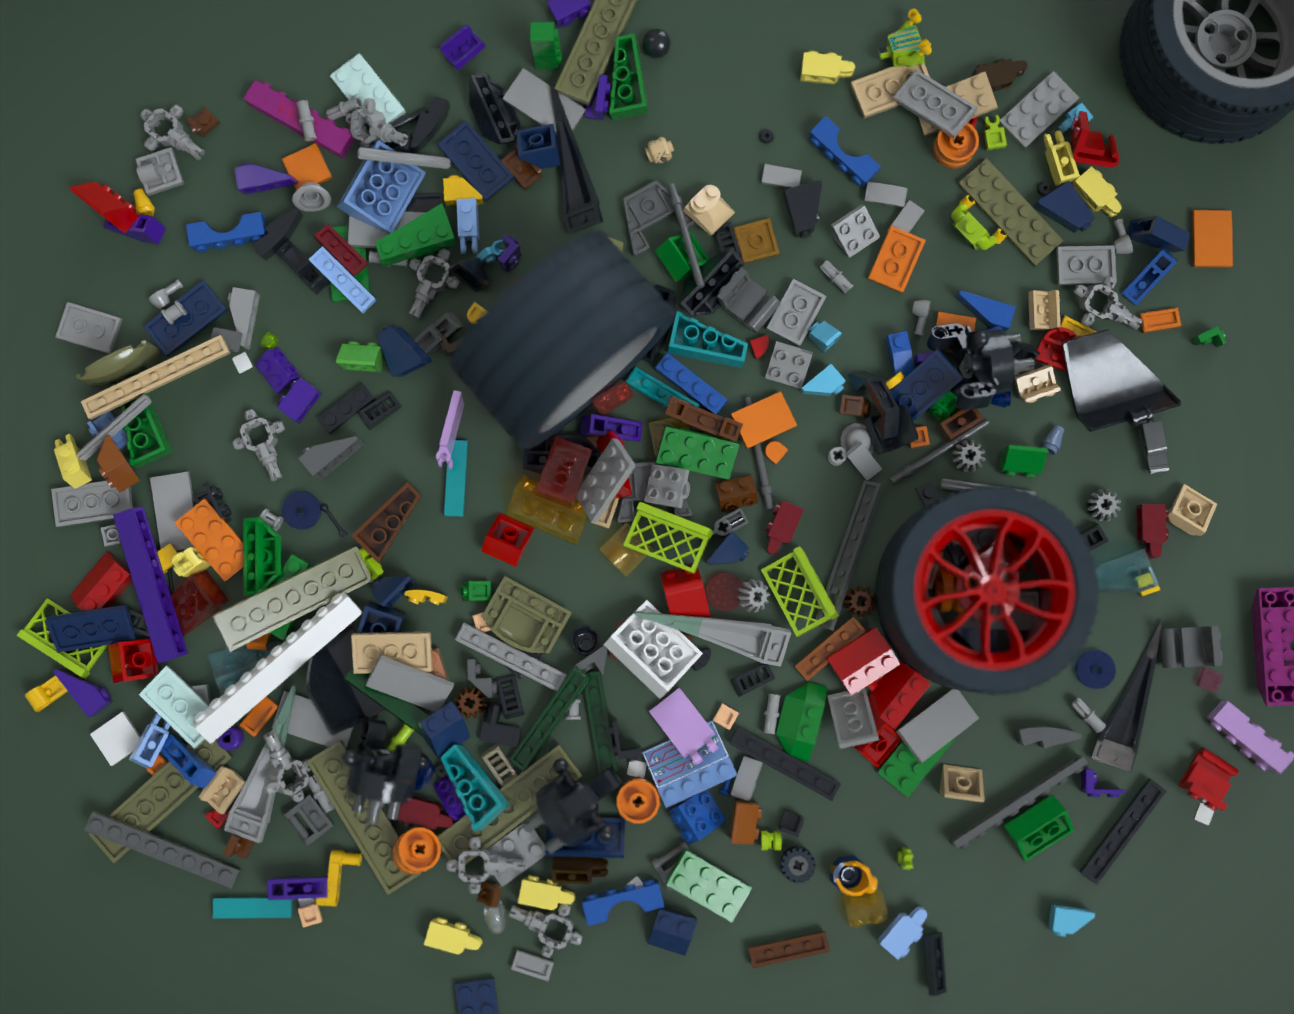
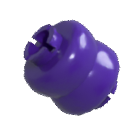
(236, 735)

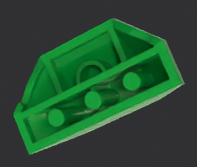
(261, 555)
(801, 720)

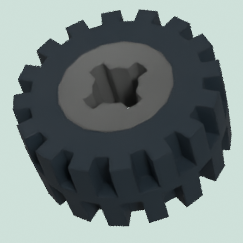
(794, 858)

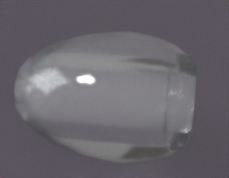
(495, 918)

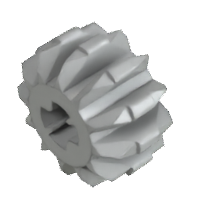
(974, 461)
(1106, 512)
(753, 595)

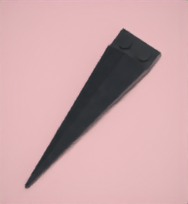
(578, 193)
(1122, 734)

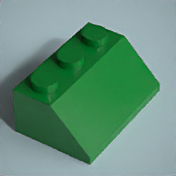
(1039, 827)

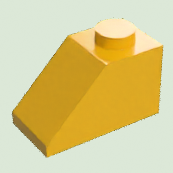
(458, 188)

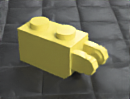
(824, 67)
(1060, 160)
(1097, 192)
(72, 468)
(189, 562)
(543, 893)
(451, 937)

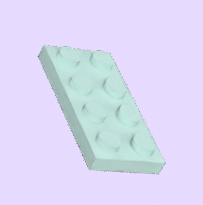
(360, 81)
(175, 704)

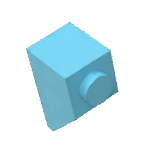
(824, 335)
(825, 383)
(1068, 919)

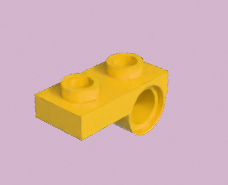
(44, 695)

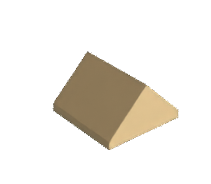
(962, 783)

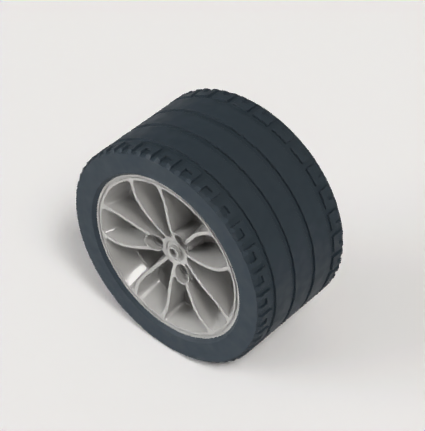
(1185, 83)
(561, 338)

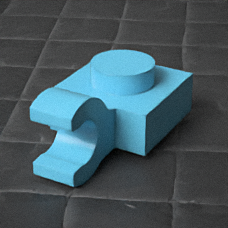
(1070, 116)
(491, 253)

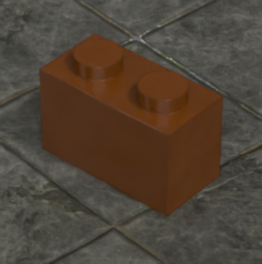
(959, 423)

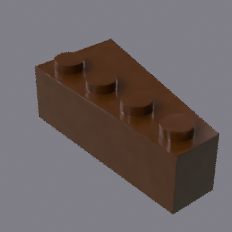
(385, 524)

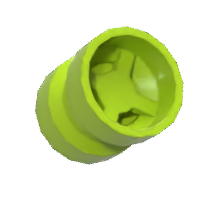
(770, 840)

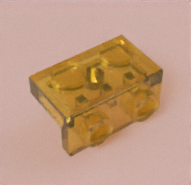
(865, 909)

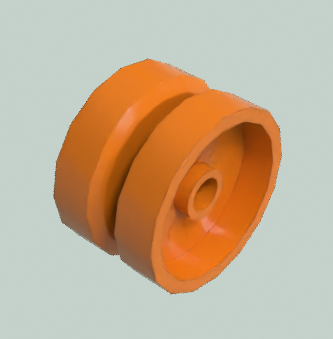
(957, 151)
(944, 584)
(635, 811)
(427, 846)

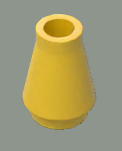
(142, 203)

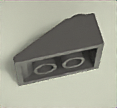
(324, 458)

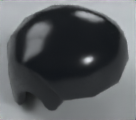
(656, 43)
(584, 640)

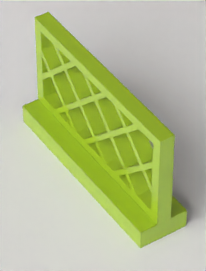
(672, 521)
(814, 583)
(49, 648)

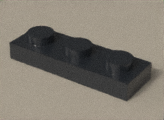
(346, 408)
(935, 963)

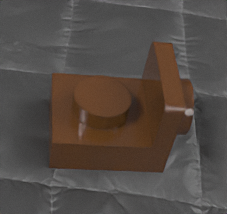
(203, 122)
(855, 406)
(238, 846)
(489, 894)

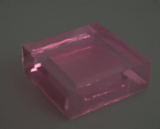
(1209, 680)

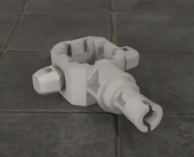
(379, 129)
(176, 136)
(427, 289)
(1113, 309)
(265, 451)
(282, 761)
(492, 865)
(538, 922)

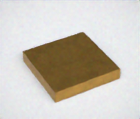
(756, 241)

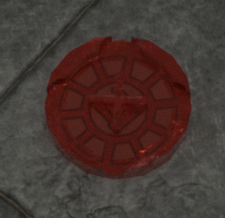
(723, 592)

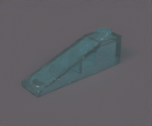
(1127, 573)
(230, 666)

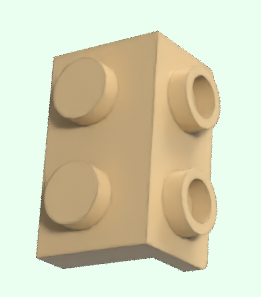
(1044, 310)
(1036, 384)
(223, 789)

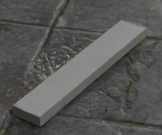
(510, 657)

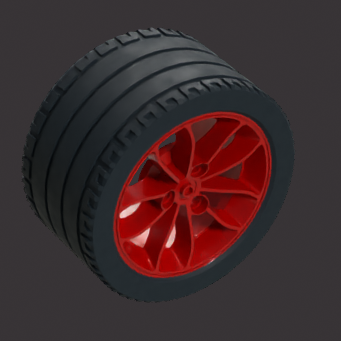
(1064, 580)

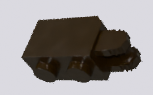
(1002, 72)
(578, 869)

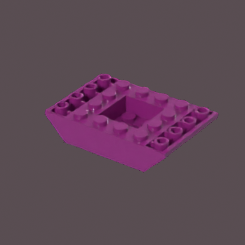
(1272, 637)

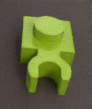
(994, 136)
(373, 567)
(904, 858)

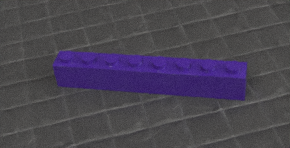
(150, 584)

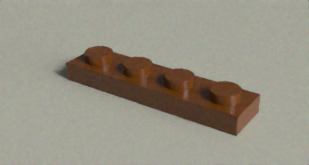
(789, 949)

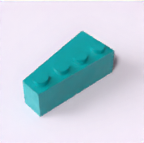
(705, 343)
(473, 786)

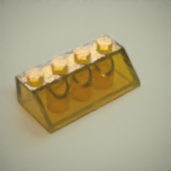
(546, 515)

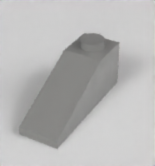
(244, 307)

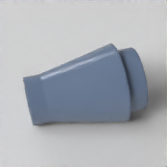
(1053, 440)

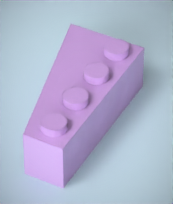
(1250, 738)

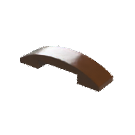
(703, 420)

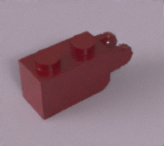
(783, 525)
(1152, 527)
(424, 813)

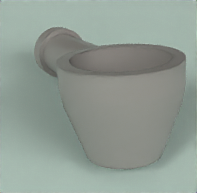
(1123, 243)
(160, 298)
(921, 309)

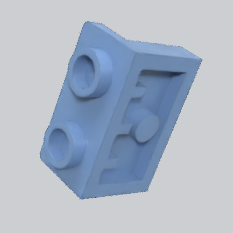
(103, 421)

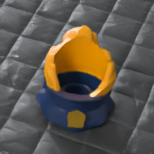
(852, 876)

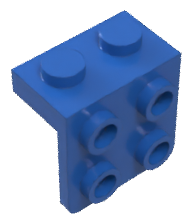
(697, 816)

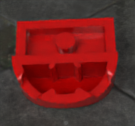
(1051, 347)

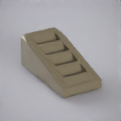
(489, 752)

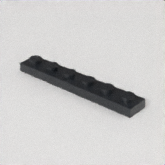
(928, 496)
(785, 763)
(1122, 831)

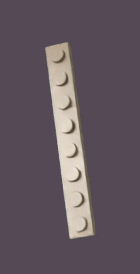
(155, 377)

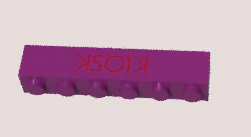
(284, 111)

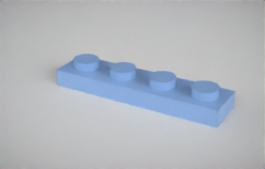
(342, 279)

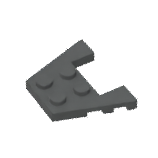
(645, 209)
(639, 481)

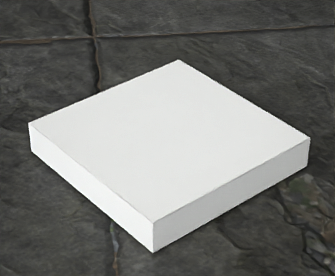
(116, 738)

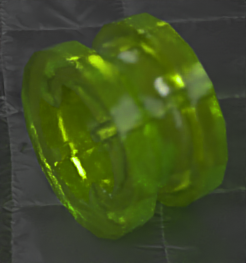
(269, 341)

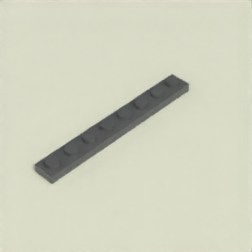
(851, 548)
(1012, 807)
(162, 849)

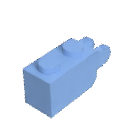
(468, 223)
(150, 743)
(903, 932)

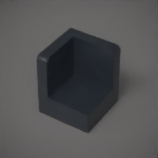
(791, 823)

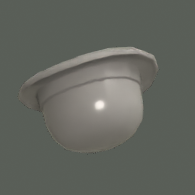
(311, 197)
(854, 434)

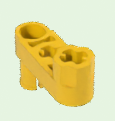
(337, 859)

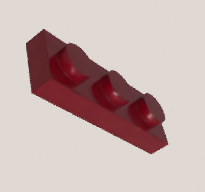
(340, 250)

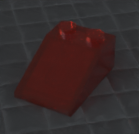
(563, 472)
(197, 601)

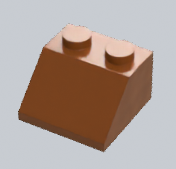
(115, 466)
(744, 822)

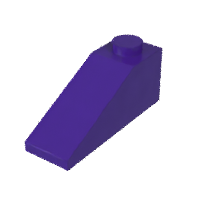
(257, 179)
(144, 229)
(598, 426)
(87, 694)
(297, 887)

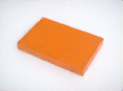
(1212, 238)
(896, 259)
(764, 420)

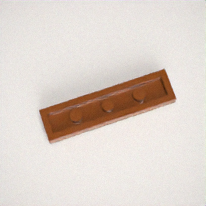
(817, 659)

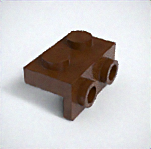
(523, 171)
(736, 493)

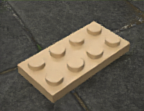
(877, 90)
(974, 90)
(405, 647)

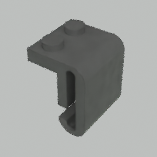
(747, 301)
(1191, 647)

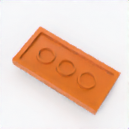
(213, 538)

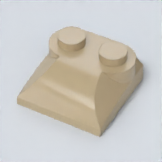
(708, 209)
(1191, 511)

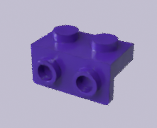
(461, 47)
(598, 103)
(511, 255)
(277, 369)

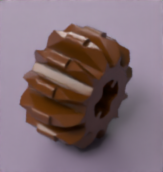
(866, 603)
(473, 696)

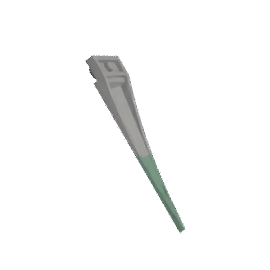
(755, 640)
(253, 806)

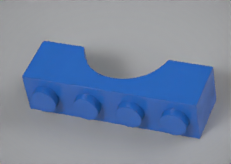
(860, 168)
(249, 229)
(690, 383)
(646, 895)

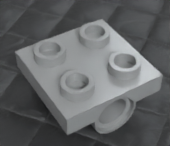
(159, 171)
(855, 231)
(789, 365)
(667, 486)

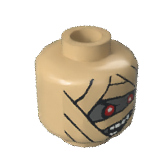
(659, 150)

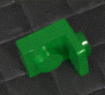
(1214, 334)
(943, 407)
(476, 591)

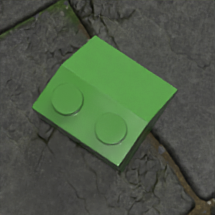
(360, 357)

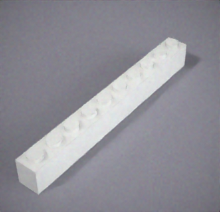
(276, 667)

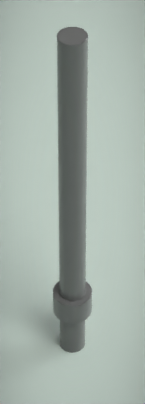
(676, 203)
(908, 471)
(766, 490)

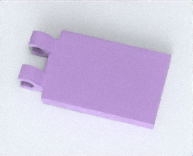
(450, 429)
(684, 725)

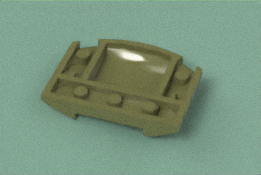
(120, 364)
(525, 618)

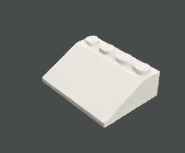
(653, 651)

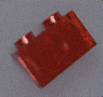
(612, 398)

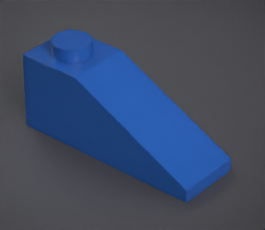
(1150, 276)
(988, 311)
(900, 353)
(188, 762)

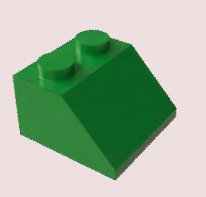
(675, 257)
(1022, 460)

